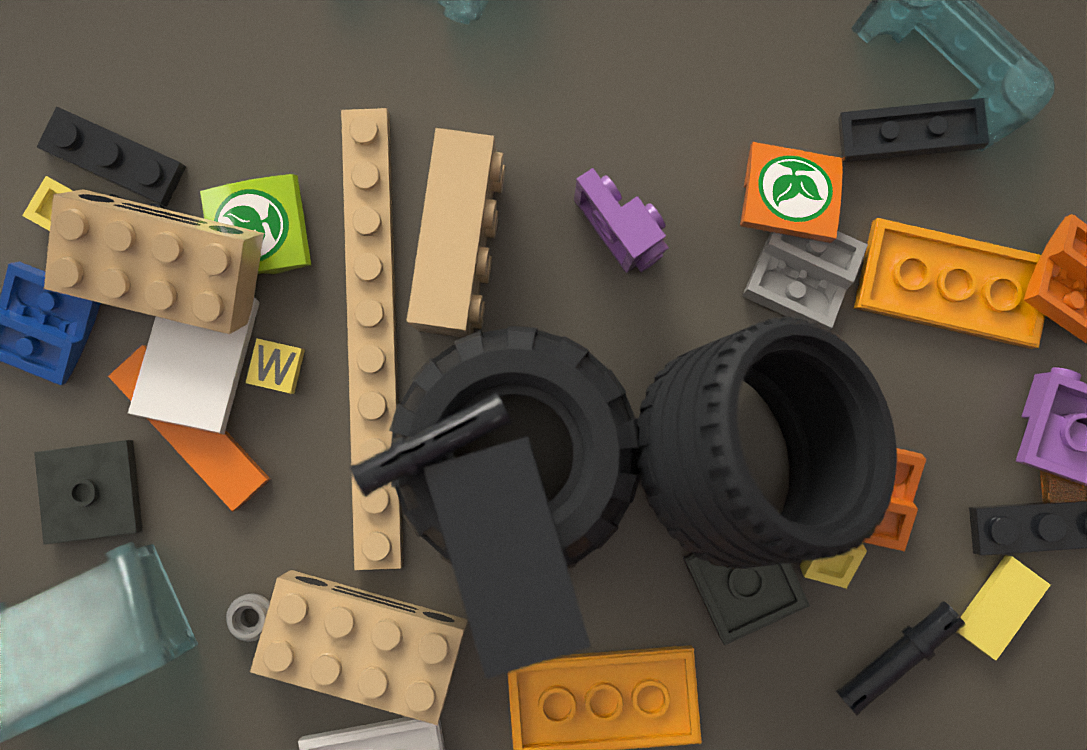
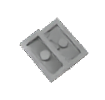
(805, 276)

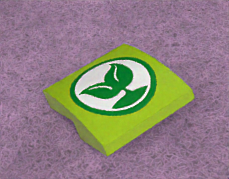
(269, 207)

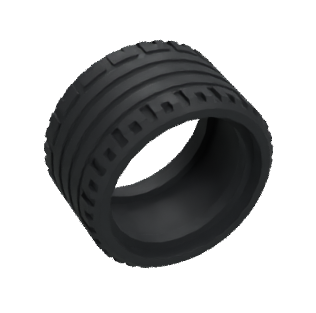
(834, 436)

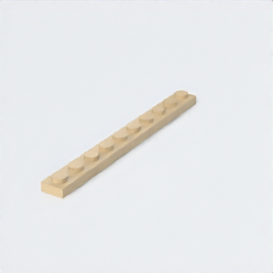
(371, 327)

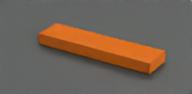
(212, 455)

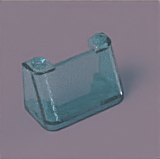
(1001, 68)
(88, 638)

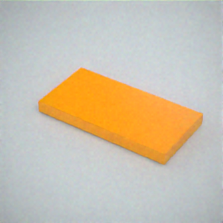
(949, 283)
(606, 701)

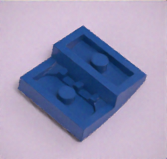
(42, 327)

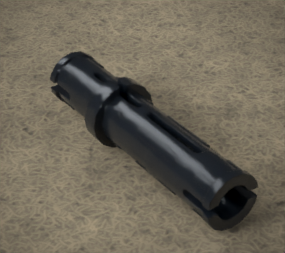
(429, 445)
(901, 657)

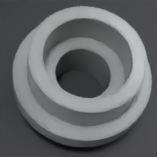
(236, 616)

